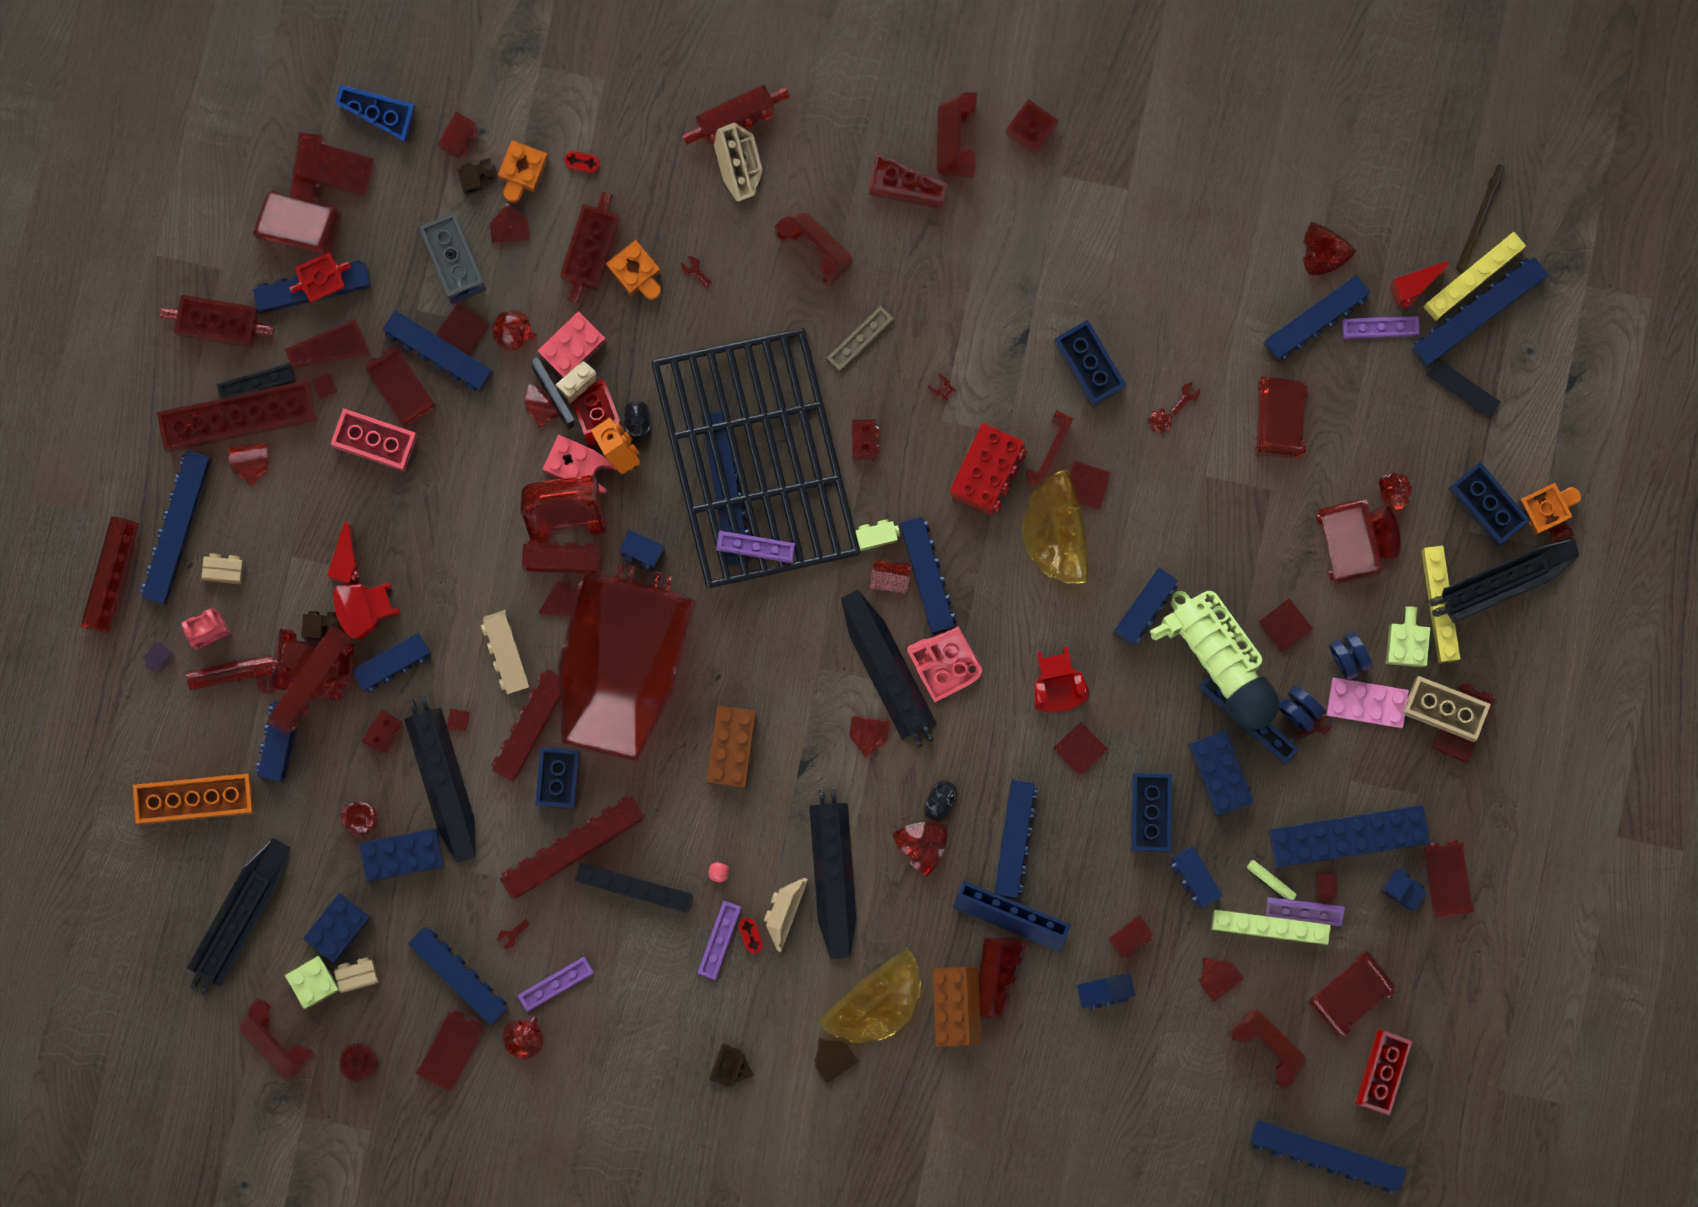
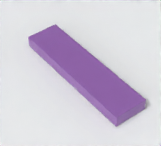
(1381, 327)
(755, 546)
(1305, 911)
(719, 940)
(555, 984)

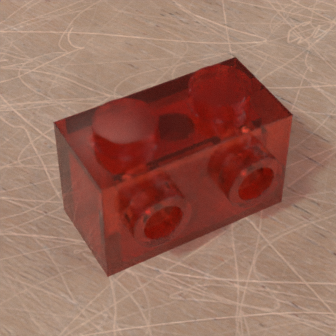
(457, 135)
(864, 439)
(890, 576)
(382, 732)
(1130, 937)

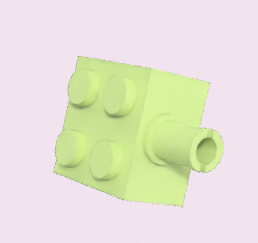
(1408, 642)

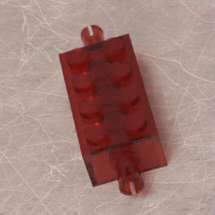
(741, 110)
(590, 247)
(216, 321)

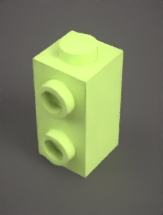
(876, 536)

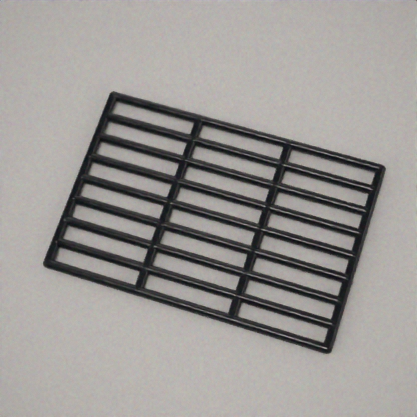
(747, 421)

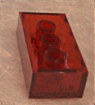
(562, 558)

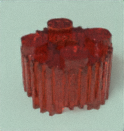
(347, 1061)

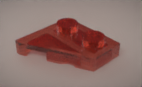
(559, 601)

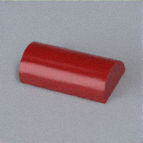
(1383, 1072)

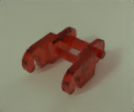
(947, 383)

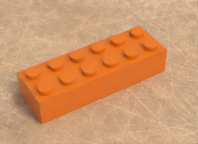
(193, 799)

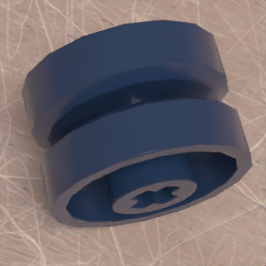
(1351, 655)
(1301, 709)

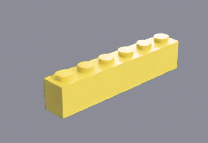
(1474, 276)
(1436, 581)

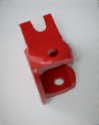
(362, 608)
(1058, 685)

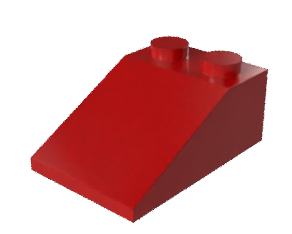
(1411, 286)
(594, 408)
(344, 562)

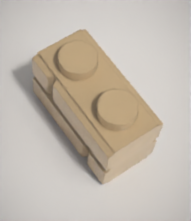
(576, 382)
(223, 569)
(356, 975)

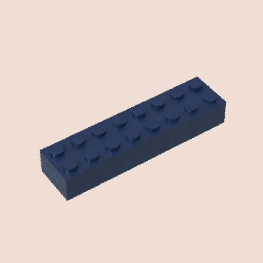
(1348, 836)

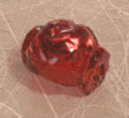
(1395, 490)
(358, 818)

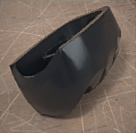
(637, 421)
(940, 800)

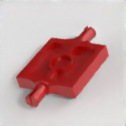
(320, 277)

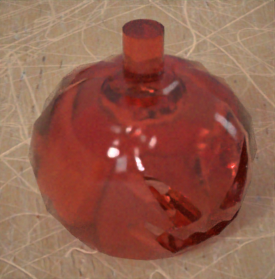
(512, 330)
(523, 1038)

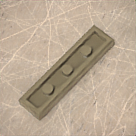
(860, 338)

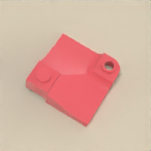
(945, 663)

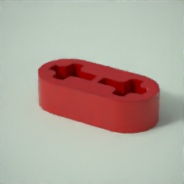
(583, 158)
(755, 933)

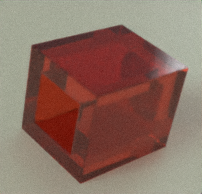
(1326, 887)

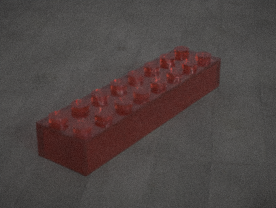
(236, 416)
(572, 848)

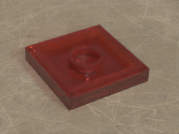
(462, 329)
(1089, 484)
(1285, 625)
(1080, 748)

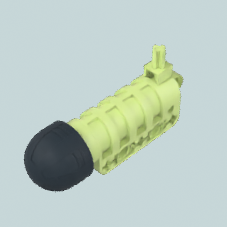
(1249, 697)

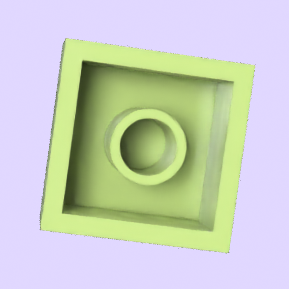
(312, 982)

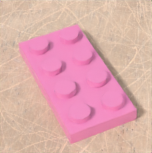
(1367, 702)

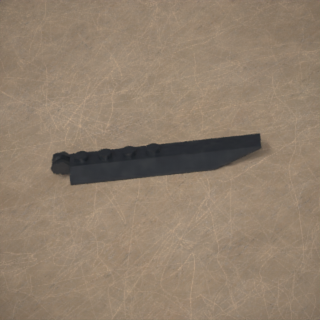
(1505, 580)
(887, 668)
(442, 780)
(833, 874)
(238, 915)

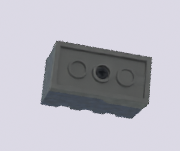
(452, 258)

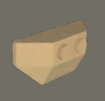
(738, 160)
(784, 911)

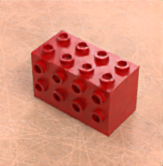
(988, 469)

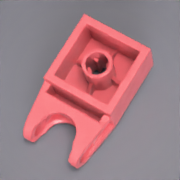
(584, 459)
(205, 628)

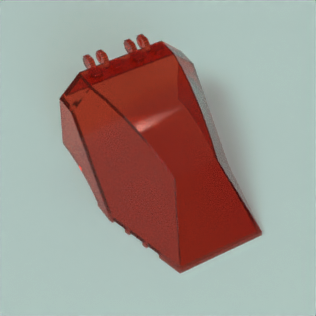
(620, 661)

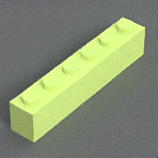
(1270, 927)

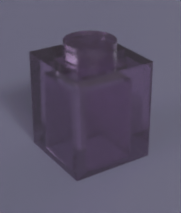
(157, 657)

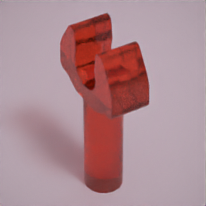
(695, 271)
(1186, 396)
(1317, 728)
(513, 933)

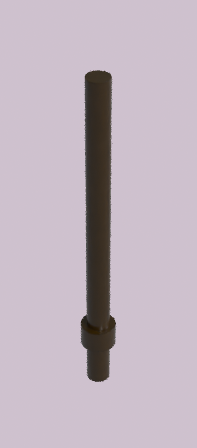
(1493, 184)

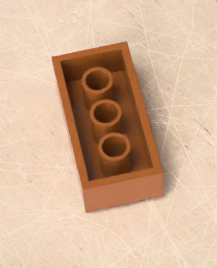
(731, 747)
(957, 1006)

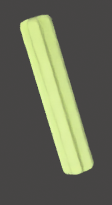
(1271, 880)

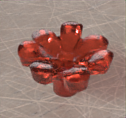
(1156, 424)

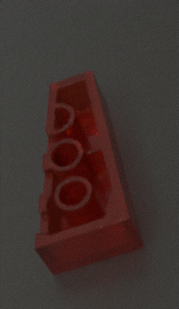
(905, 184)
(332, 345)
(996, 974)

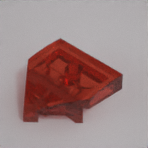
(509, 225)
(539, 405)
(249, 461)
(868, 733)
(1218, 977)

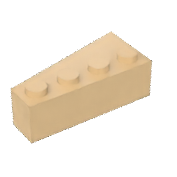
(505, 652)

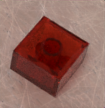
(1031, 127)

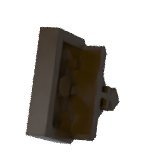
(833, 1058)
(730, 1066)

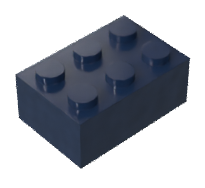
(557, 778)
(1195, 878)
(337, 928)

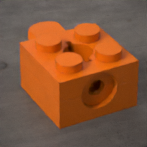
(521, 170)
(636, 271)
(616, 445)
(1549, 507)

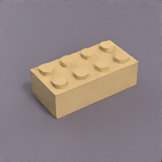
(1446, 709)

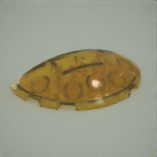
(1056, 531)
(877, 1003)

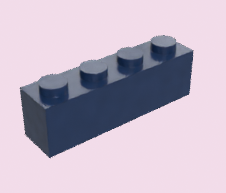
(391, 662)

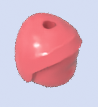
(718, 872)

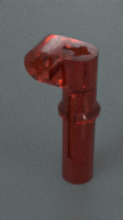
(258, 666)

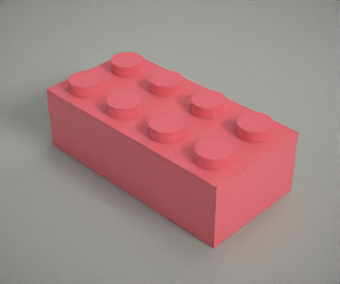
(374, 440)

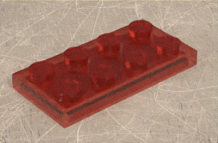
(332, 166)

